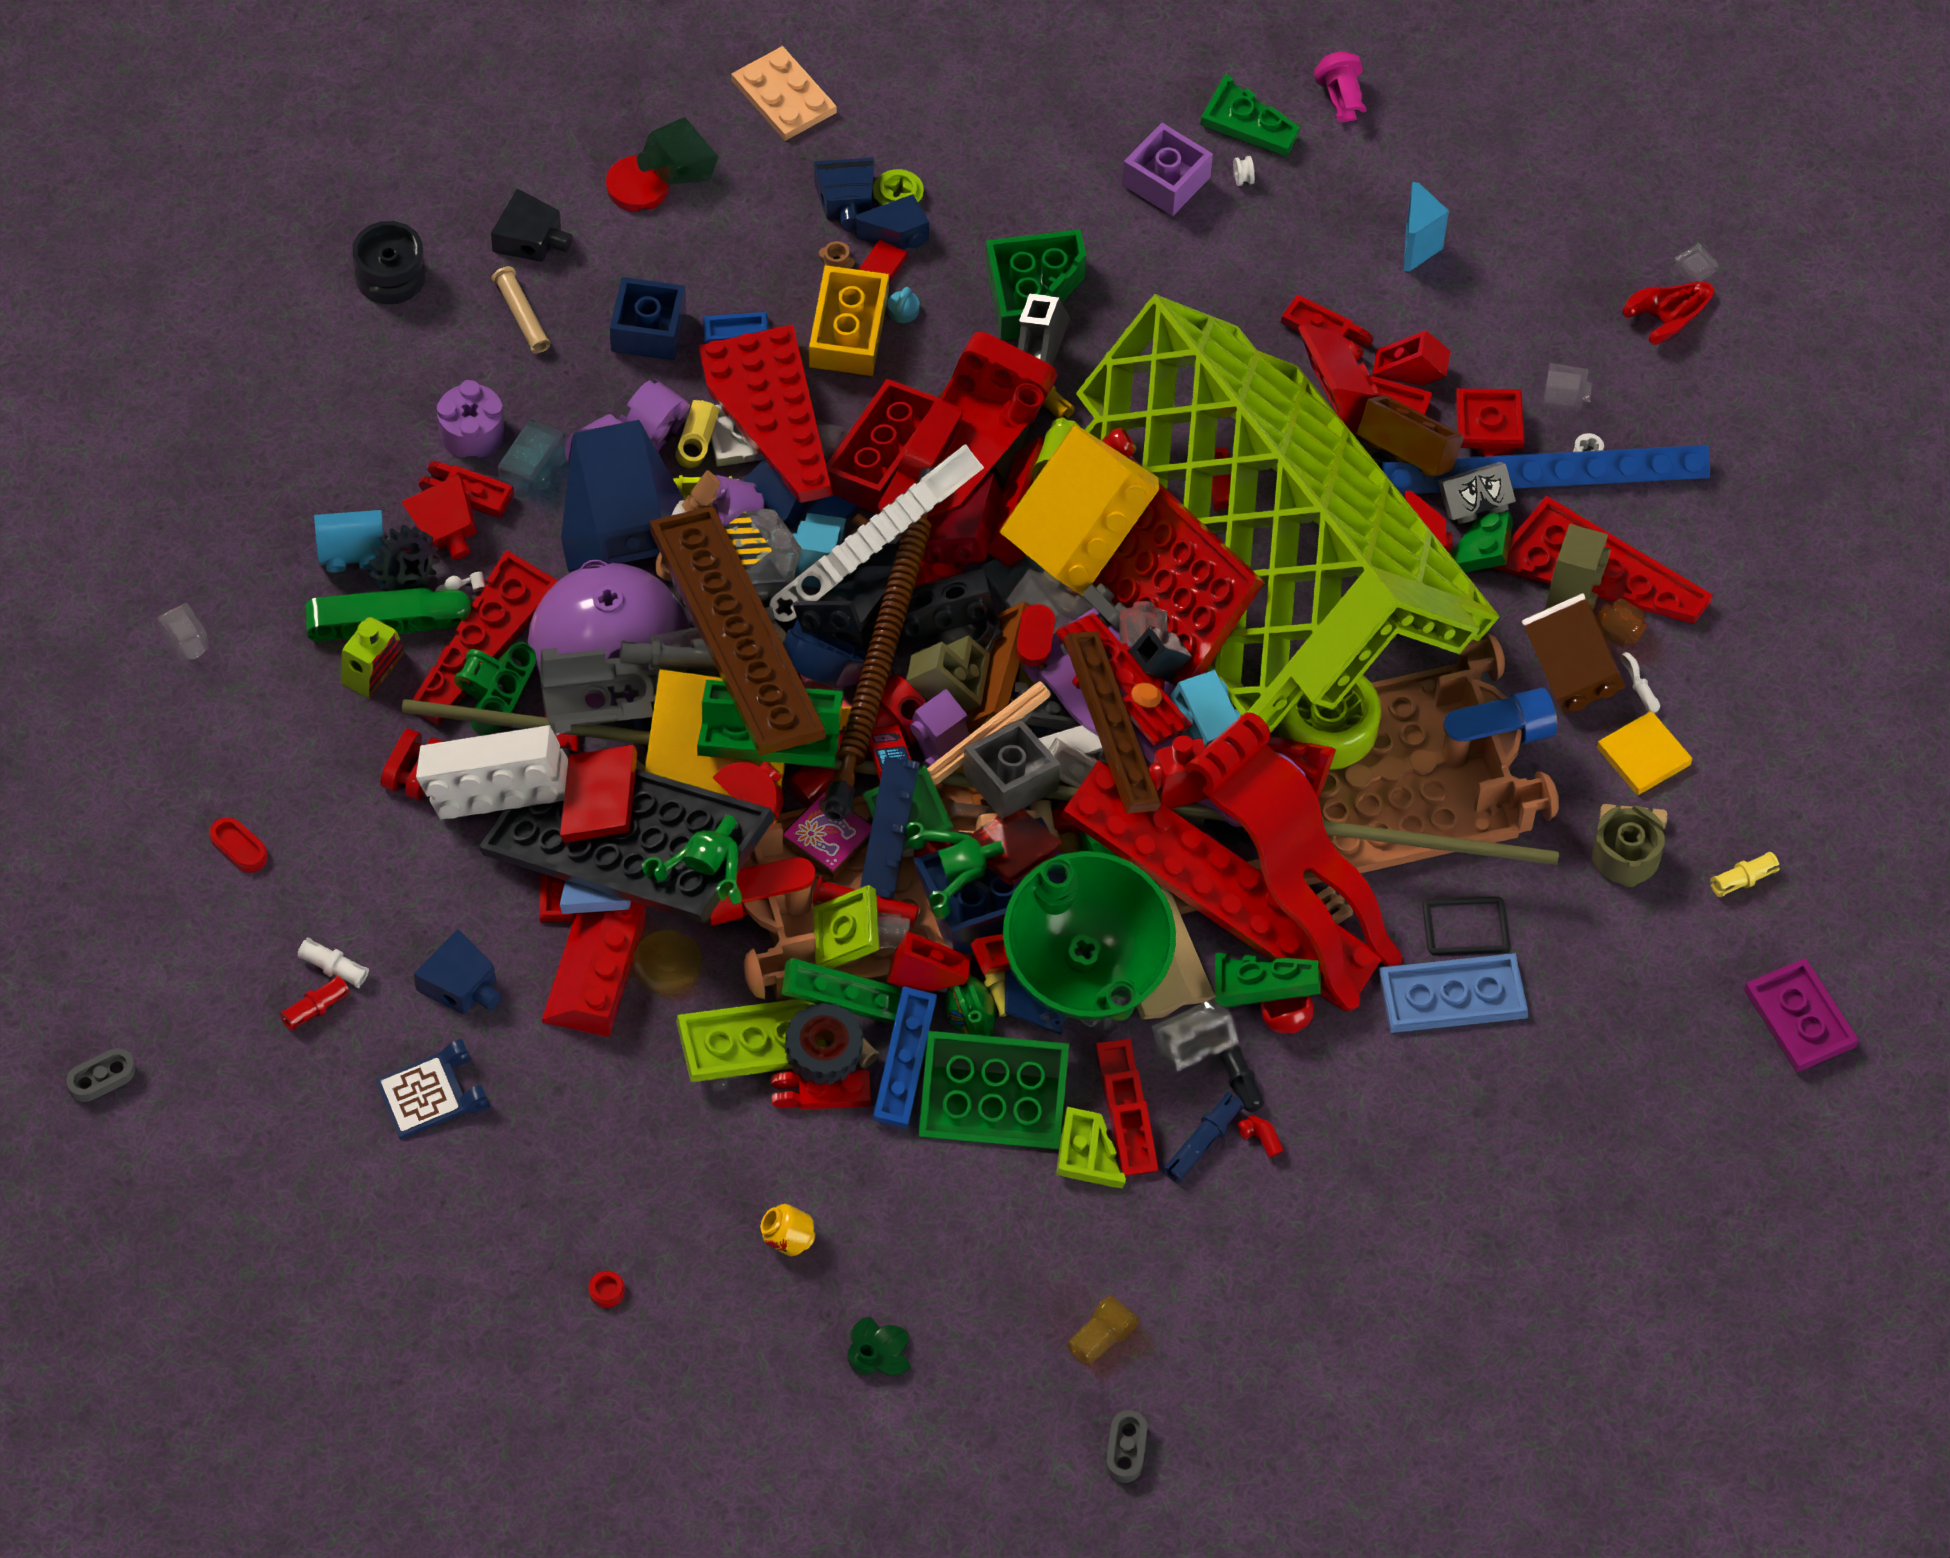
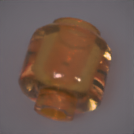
(1622, 622)

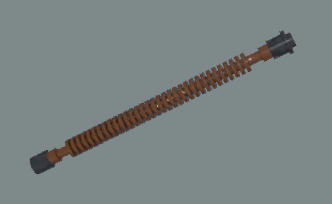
(877, 665)

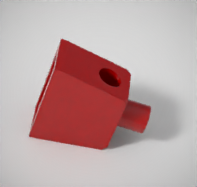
(445, 515)

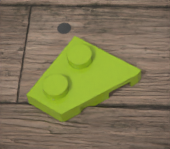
(1087, 1150)

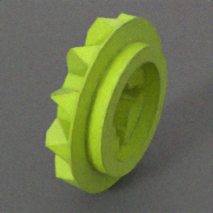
(891, 180)

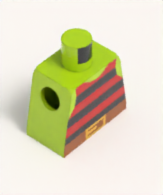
(373, 651)

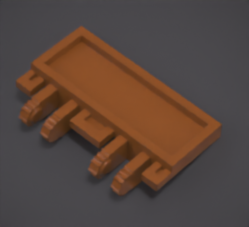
(1001, 669)

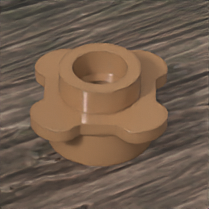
(837, 249)

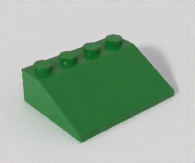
(994, 1089)

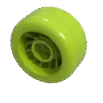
(1347, 728)

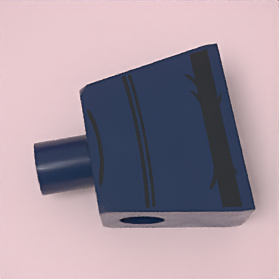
(845, 188)

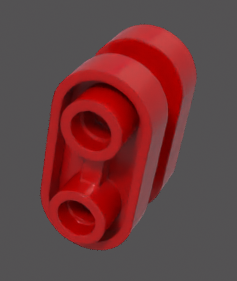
(399, 762)

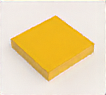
(1644, 753)

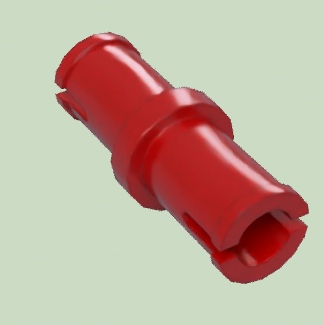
(314, 1003)

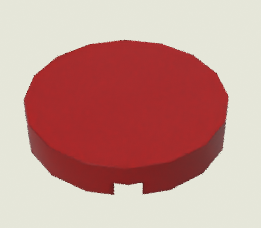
(633, 188)

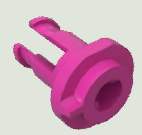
(1339, 75)

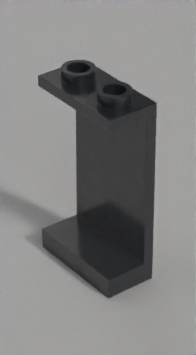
(853, 600)

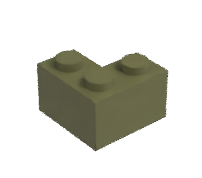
(1579, 566)
(955, 667)

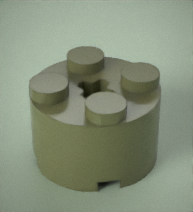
(1628, 845)

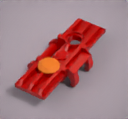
(1142, 693)

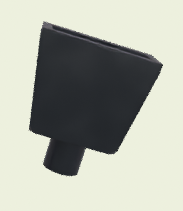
(529, 229)

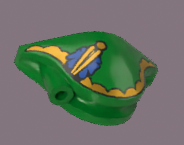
(970, 1008)

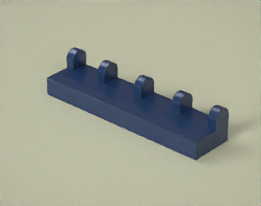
(890, 825)

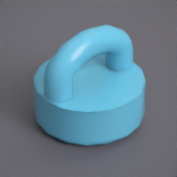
(903, 306)

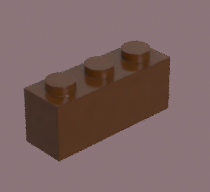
(1410, 436)

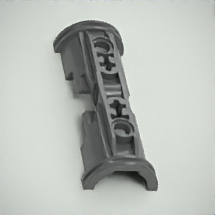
(573, 676)

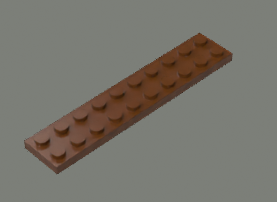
(737, 631)

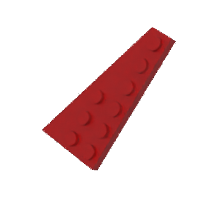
(1627, 575)

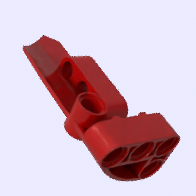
(983, 406)

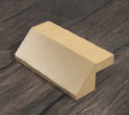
(1185, 979)

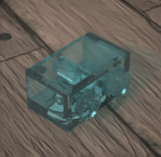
(533, 458)

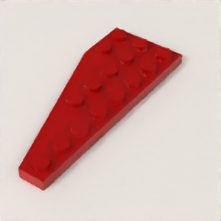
(767, 395)

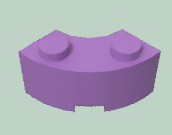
(939, 726)

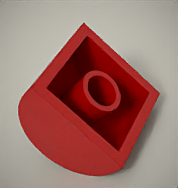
(753, 784)

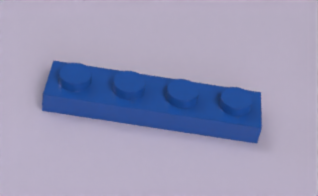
(904, 1057)

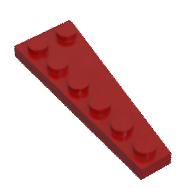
(491, 627)

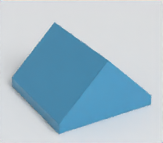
(1424, 227)

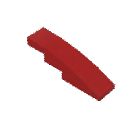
(1126, 1107)

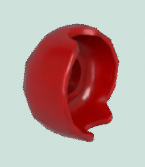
(1288, 1014)

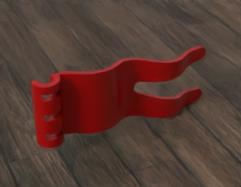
(1288, 830)

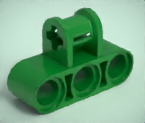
(490, 673)

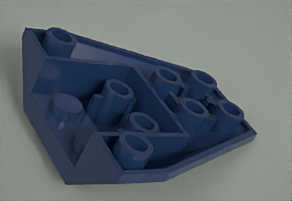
(613, 495)

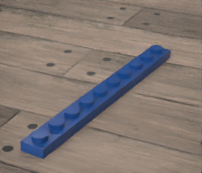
(1569, 468)

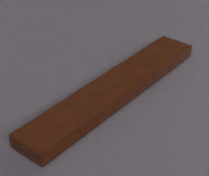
(1112, 722)

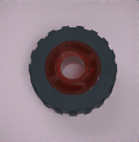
(829, 1024)

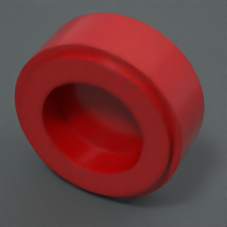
(606, 1289)

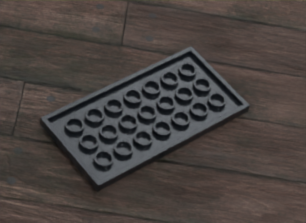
(661, 825)

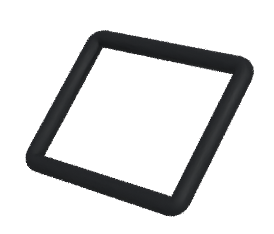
(1465, 950)

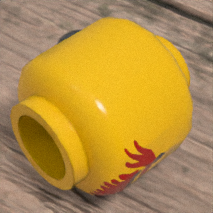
(787, 1229)

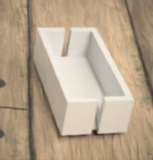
(493, 772)

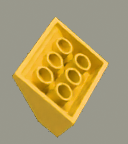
(1080, 509)

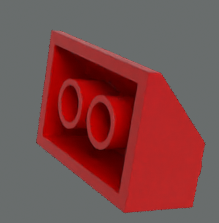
(1339, 373)

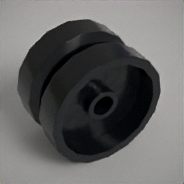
(389, 262)

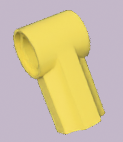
(697, 431)

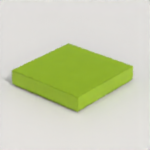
(846, 928)

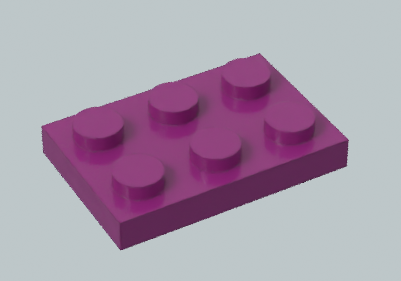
(1801, 1015)

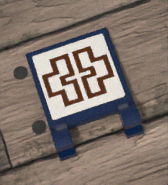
(429, 1092)

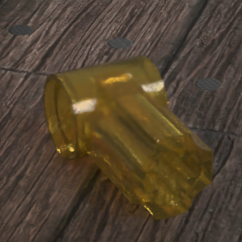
(1107, 1325)

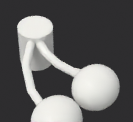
(455, 582)

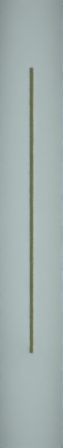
(959, 779)

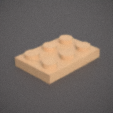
(783, 93)

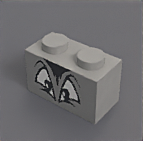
(1476, 492)

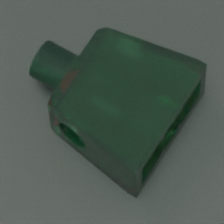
(678, 154)

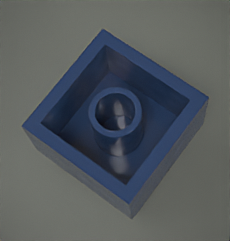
(648, 318)

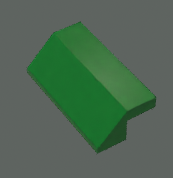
(727, 737)

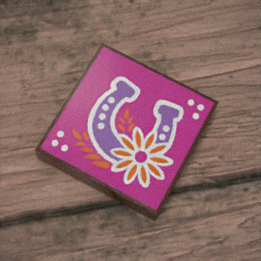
(827, 842)

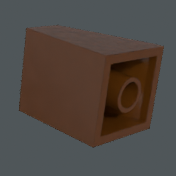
(1574, 654)

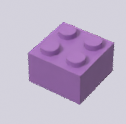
(1167, 169)

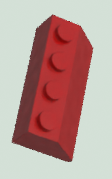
(595, 969)

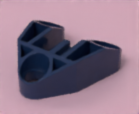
(825, 656)

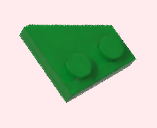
(1485, 543)

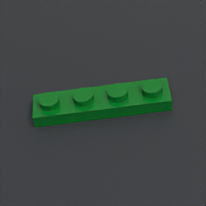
(851, 992)

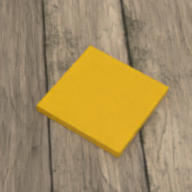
(677, 731)

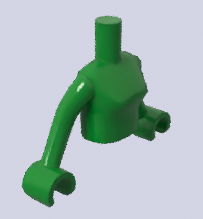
(705, 855)
(960, 862)

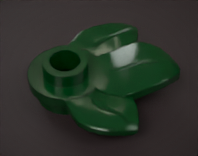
(880, 1345)

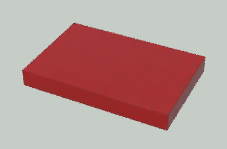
(599, 793)

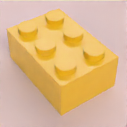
(848, 320)

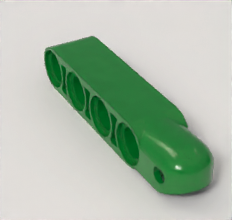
(400, 609)

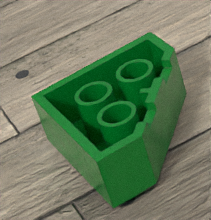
(1032, 265)

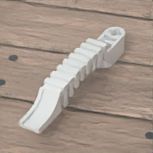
(882, 528)

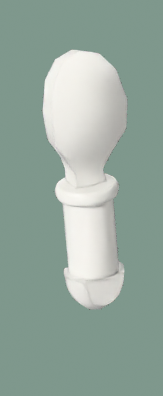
(1640, 685)

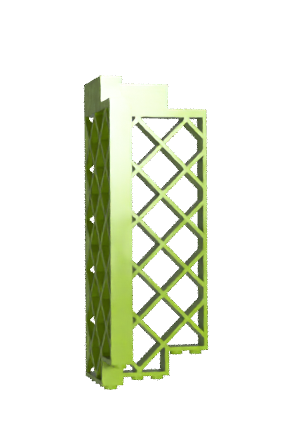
(1322, 476)

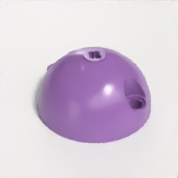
(600, 609)

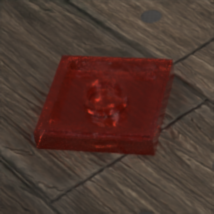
(1024, 842)

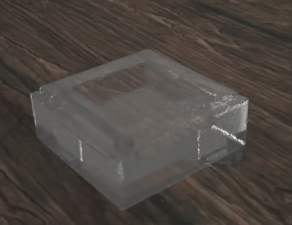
(1696, 264)

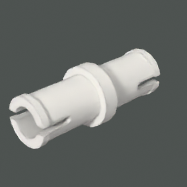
(333, 962)

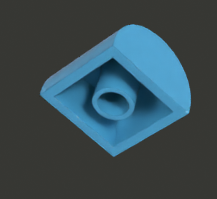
(348, 538)

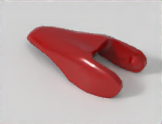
(1672, 305)

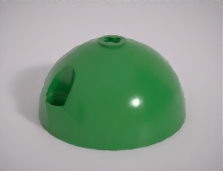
(1109, 913)

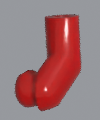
(1262, 1130)

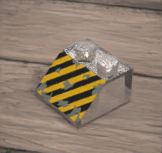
(764, 546)

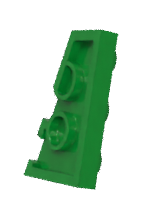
(1247, 119)
(1258, 981)

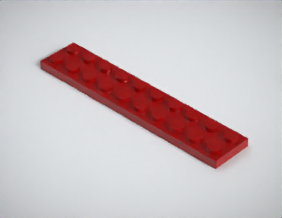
(1204, 876)

